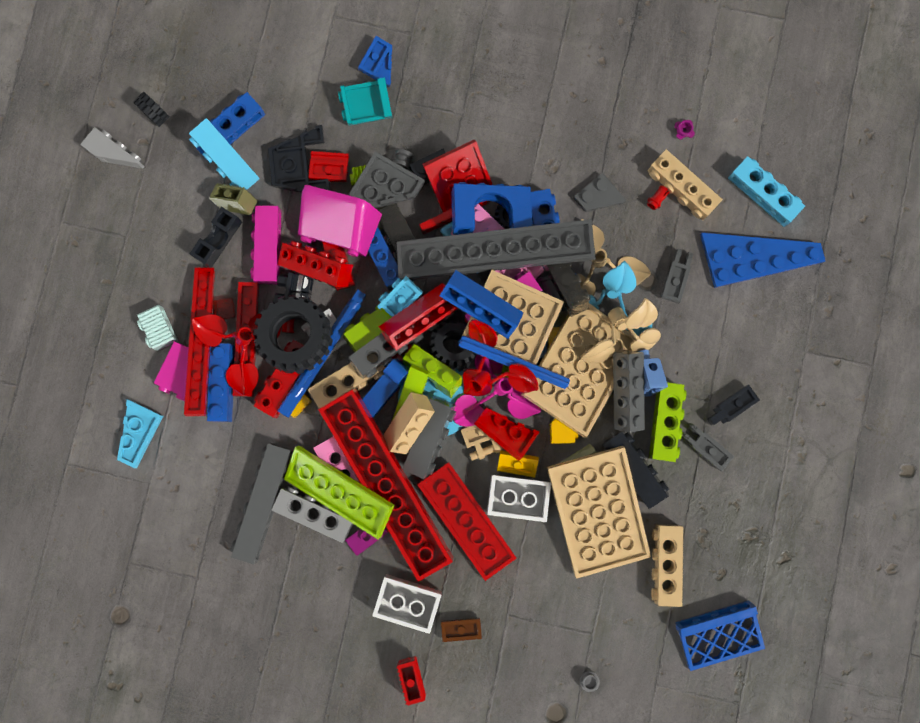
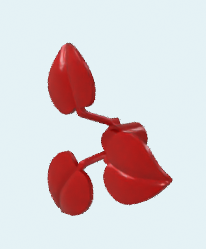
(211, 330)
(479, 382)

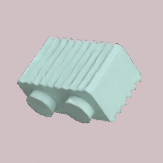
(157, 328)

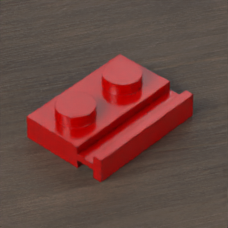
(329, 166)

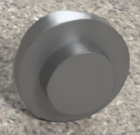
(589, 681)

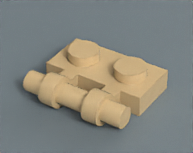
(473, 437)

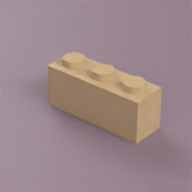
(408, 423)

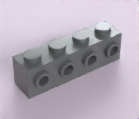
(628, 391)
(427, 445)

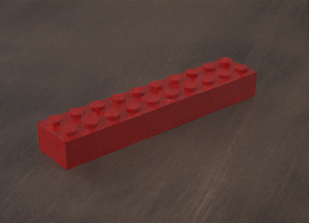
(382, 474)

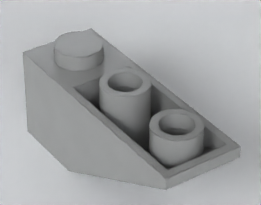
(107, 151)

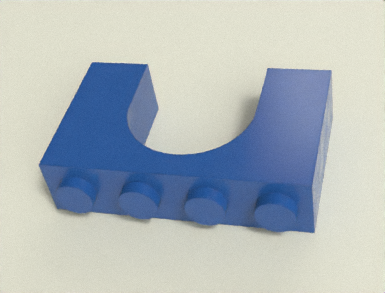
(513, 198)

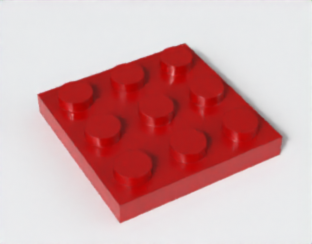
(453, 167)

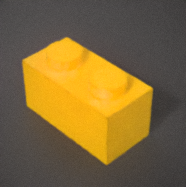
(303, 403)

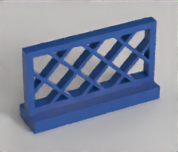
(720, 618)

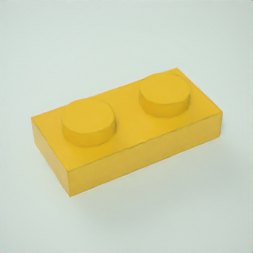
(526, 466)

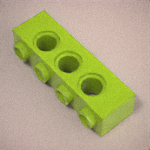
(659, 430)

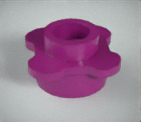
(688, 125)

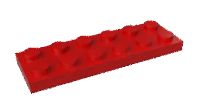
(467, 521)

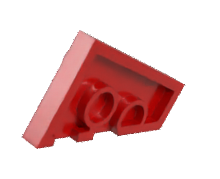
(509, 435)

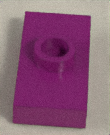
(362, 540)

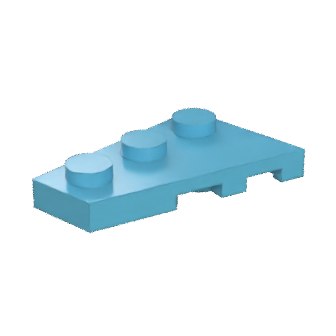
(138, 432)

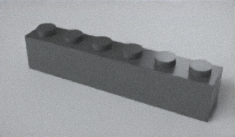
(259, 509)

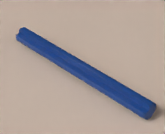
(508, 359)

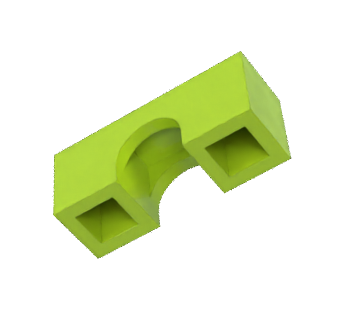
(442, 376)

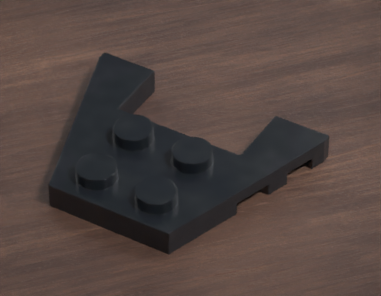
(290, 164)

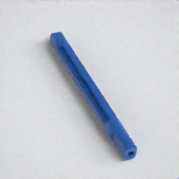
(307, 377)

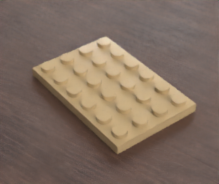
(589, 382)
(599, 511)

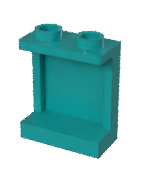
(365, 102)

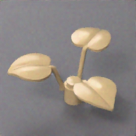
(639, 268)
(640, 317)

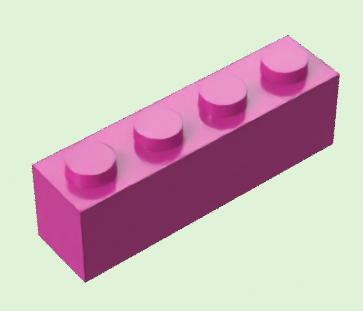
(266, 244)

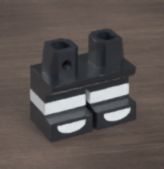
(295, 285)

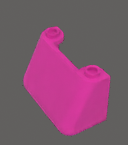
(337, 220)

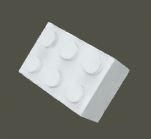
(518, 498)
(407, 603)

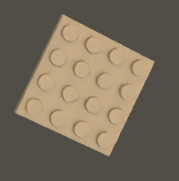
(537, 320)

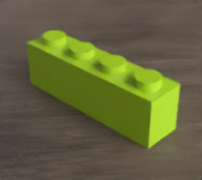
(366, 329)

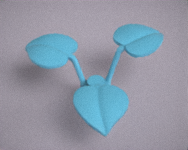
(618, 281)

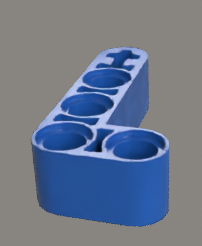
(386, 386)

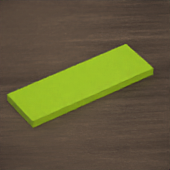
(338, 492)

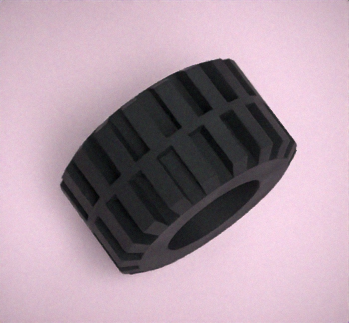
(437, 350)

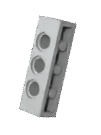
(284, 507)

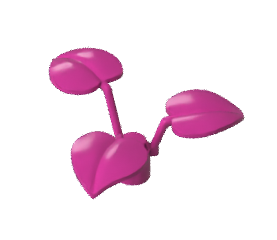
(518, 406)

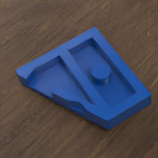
(378, 61)

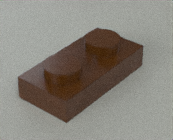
(461, 629)

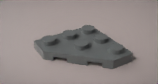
(386, 183)

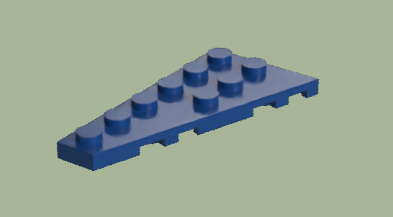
(745, 258)

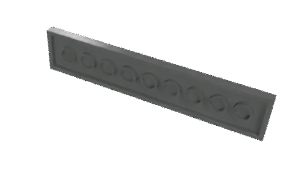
(496, 250)

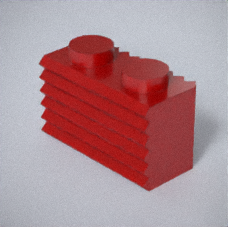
(411, 680)

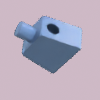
(653, 375)

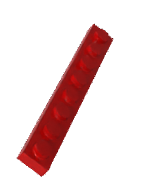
(198, 352)

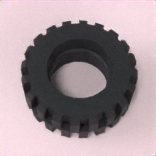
(275, 317)

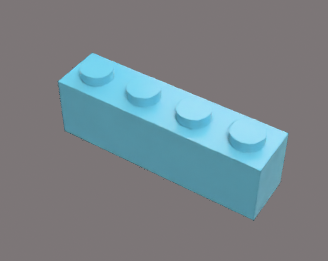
(223, 154)

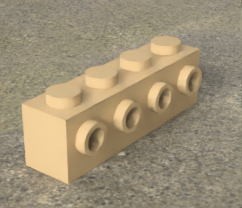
(684, 185)

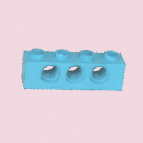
(756, 191)

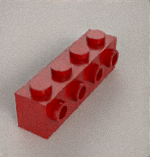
(315, 264)
(416, 318)
(277, 386)

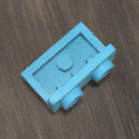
(402, 296)

